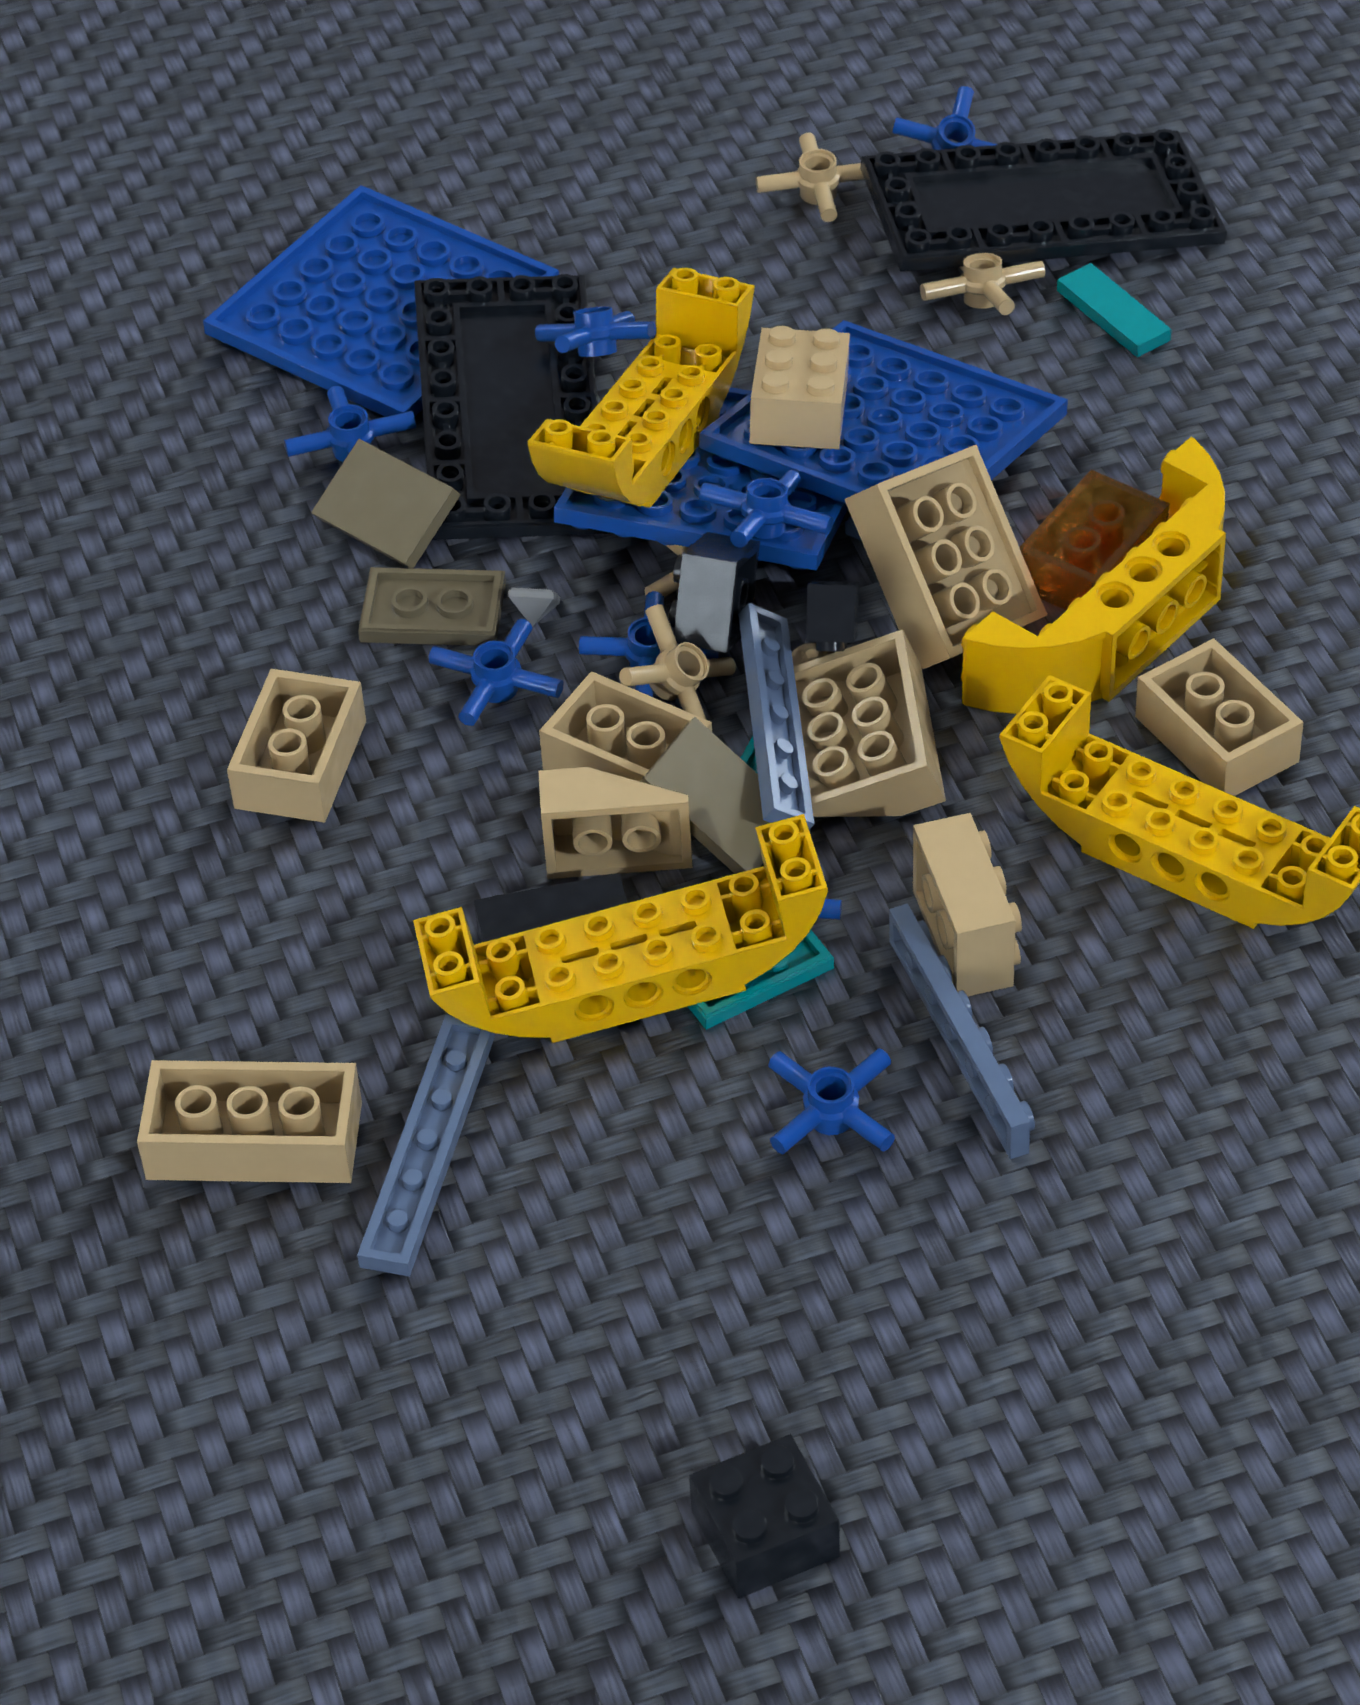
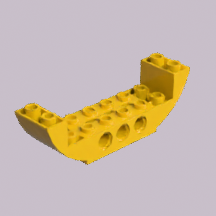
(661, 401)
(1126, 615)
(1172, 825)
(632, 955)

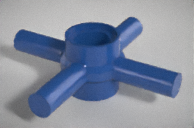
(951, 127)
(595, 331)
(346, 426)
(766, 508)
(638, 647)
(495, 672)
(831, 1101)

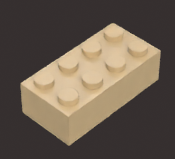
(250, 1121)

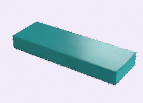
(1114, 310)
(801, 965)

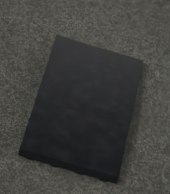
(1041, 199)
(491, 390)

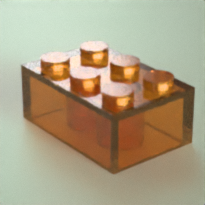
(1089, 536)

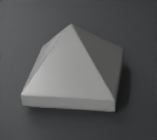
(534, 603)

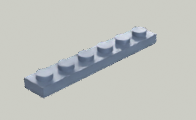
(775, 715)
(967, 1042)
(425, 1148)

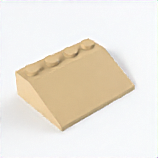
(944, 553)
(868, 731)

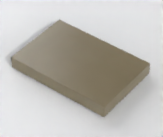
(385, 503)
(432, 606)
(720, 794)

